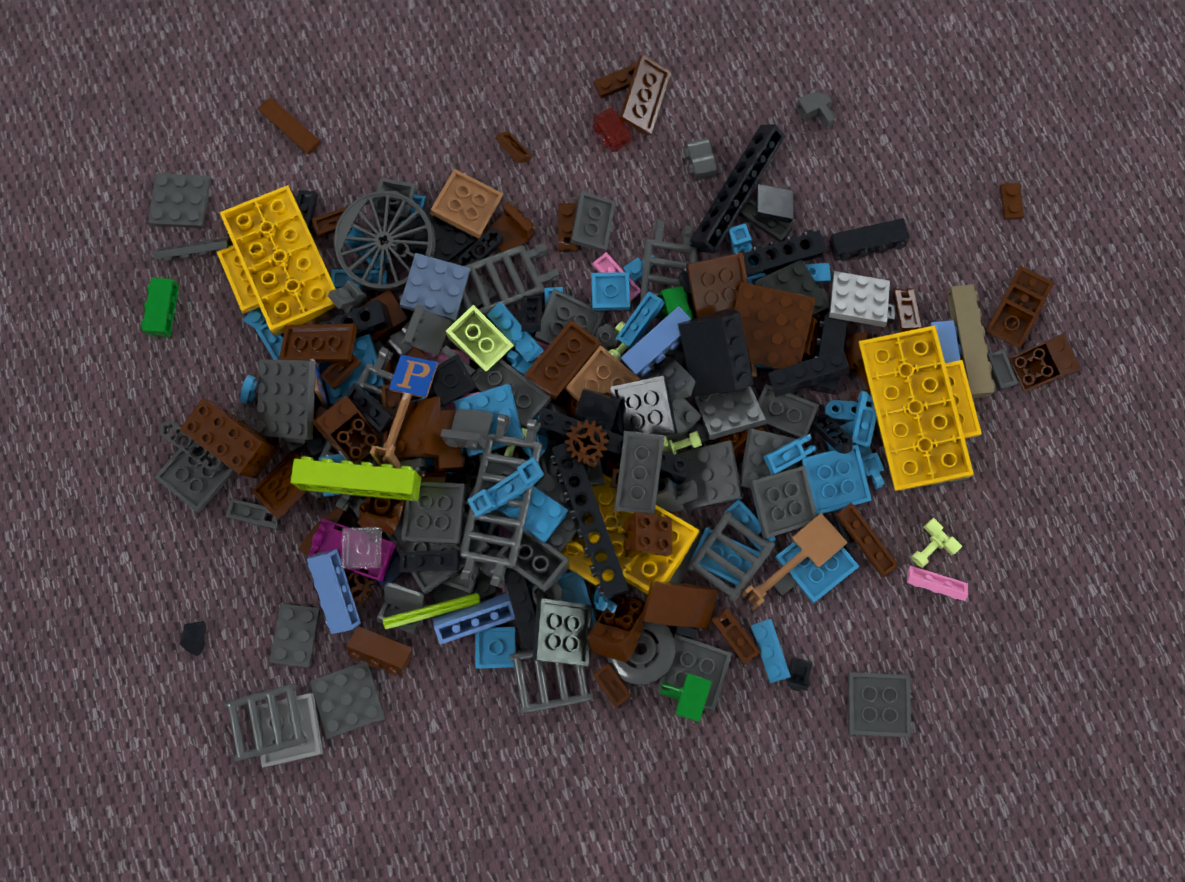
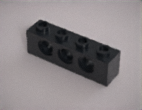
(378, 319)

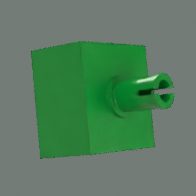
(689, 697)

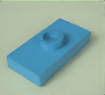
(819, 272)

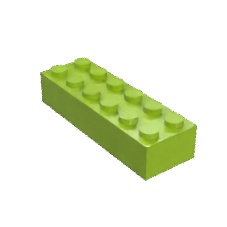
(356, 479)

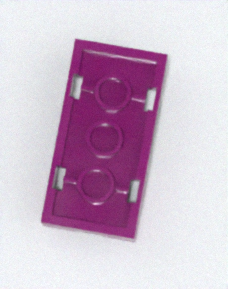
(329, 538)

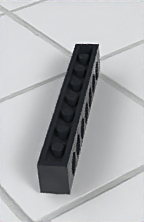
(737, 188)
(812, 240)
(557, 425)
(618, 584)

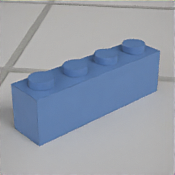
(947, 336)
(655, 344)
(333, 591)
(473, 618)

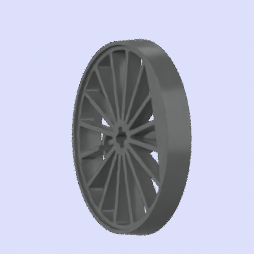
(347, 221)

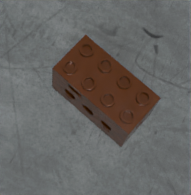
(229, 438)

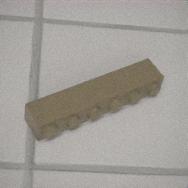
(974, 350)

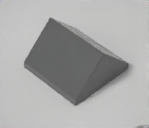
(403, 188)

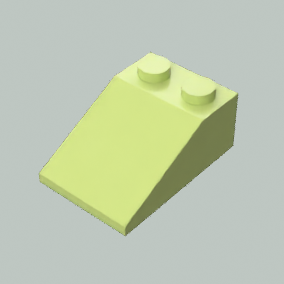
(478, 338)

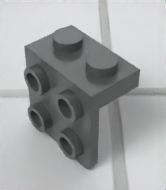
(469, 429)
(399, 601)

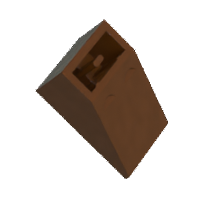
(1045, 363)
(347, 430)
(618, 632)

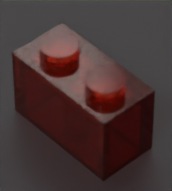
(612, 129)

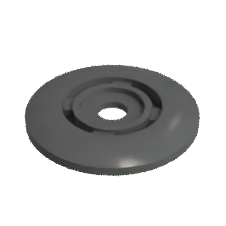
(654, 662)

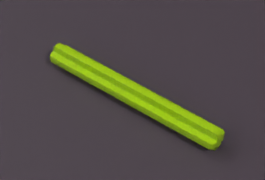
(431, 611)

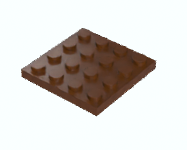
(774, 324)

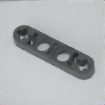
(190, 447)

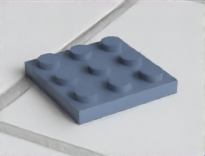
(435, 286)

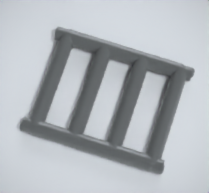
(705, 550)
(545, 702)
(279, 743)

